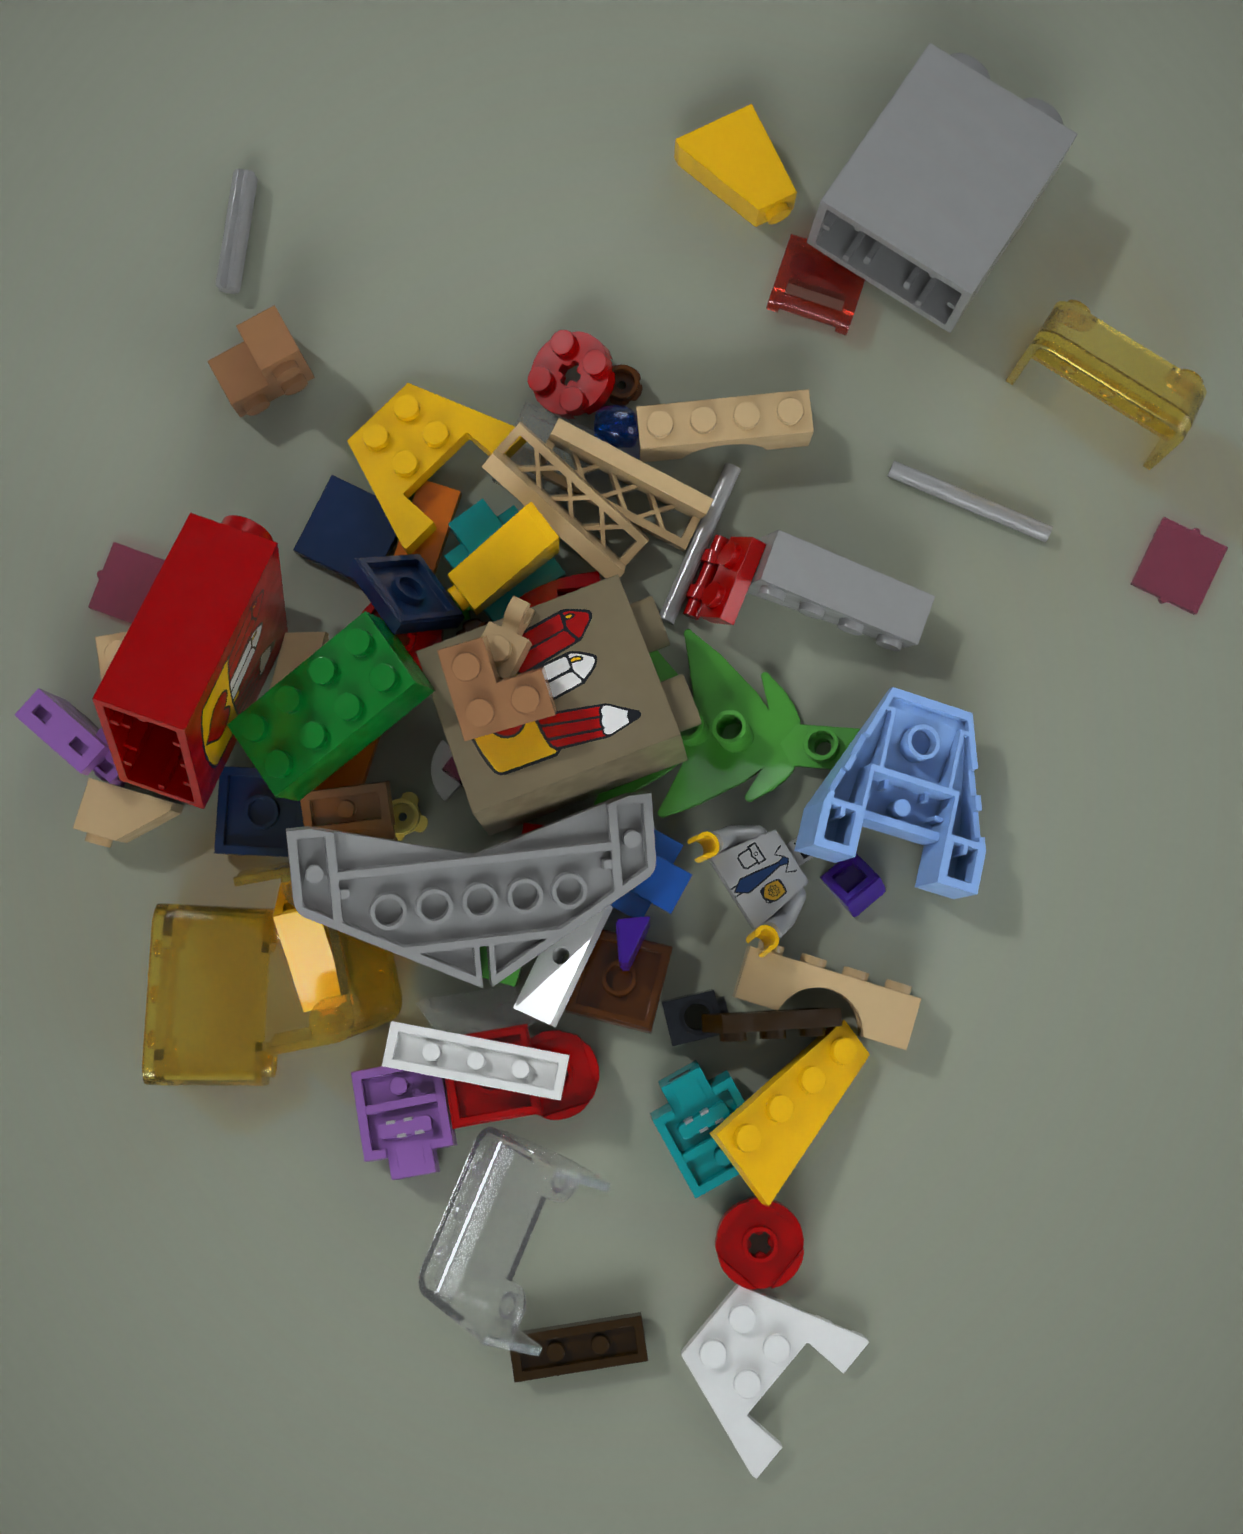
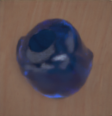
(616, 426)

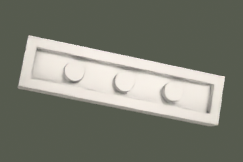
(475, 1060)

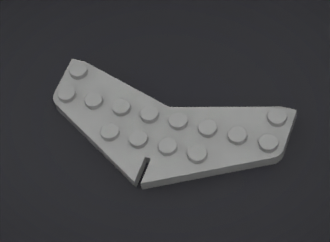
(450, 903)

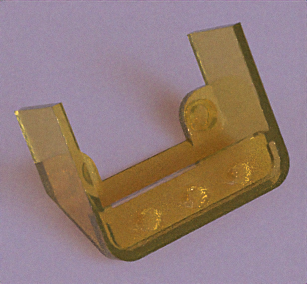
(1117, 373)
(365, 978)

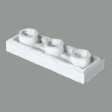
(553, 983)

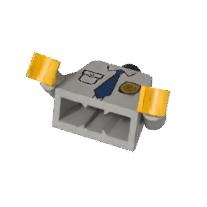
(760, 877)

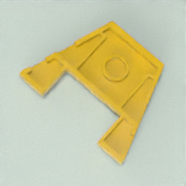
(412, 441)

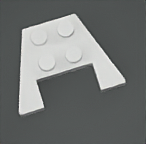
(746, 1350)

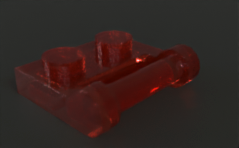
(815, 271)

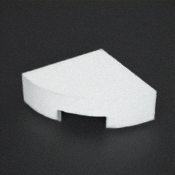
(442, 782)

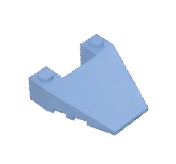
(907, 779)

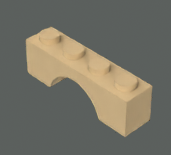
(759, 420)
(880, 1012)

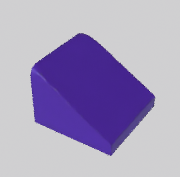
(854, 884)
(630, 937)

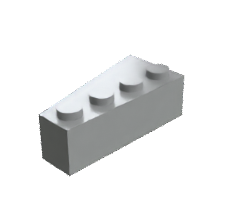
(840, 592)

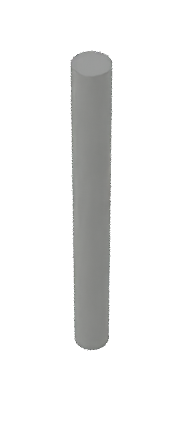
(970, 501)
(699, 543)

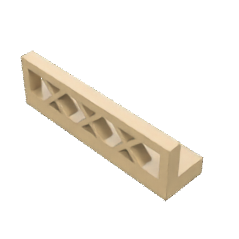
(635, 474)
(562, 521)

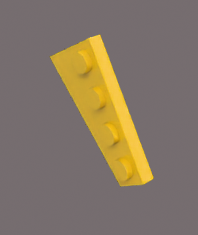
(785, 1115)

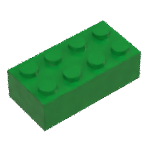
(330, 707)

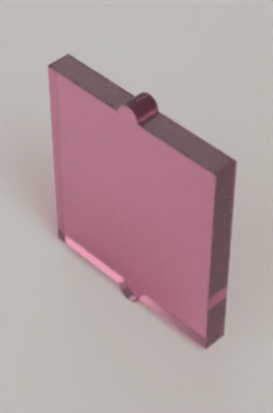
(1179, 565)
(124, 582)

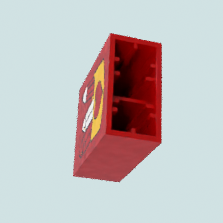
(194, 658)

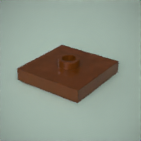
(621, 996)

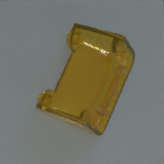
(208, 996)

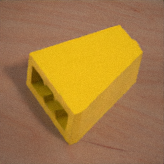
(739, 166)
(503, 560)
(307, 953)

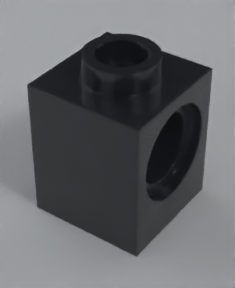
(674, 1014)

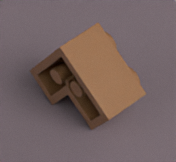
(261, 365)
(483, 699)

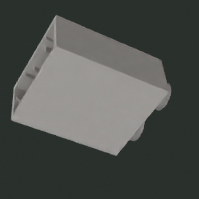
(940, 185)

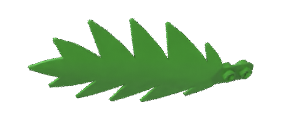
(736, 735)

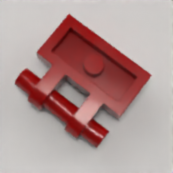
(724, 579)

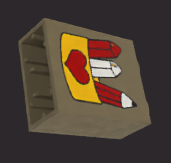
(610, 705)

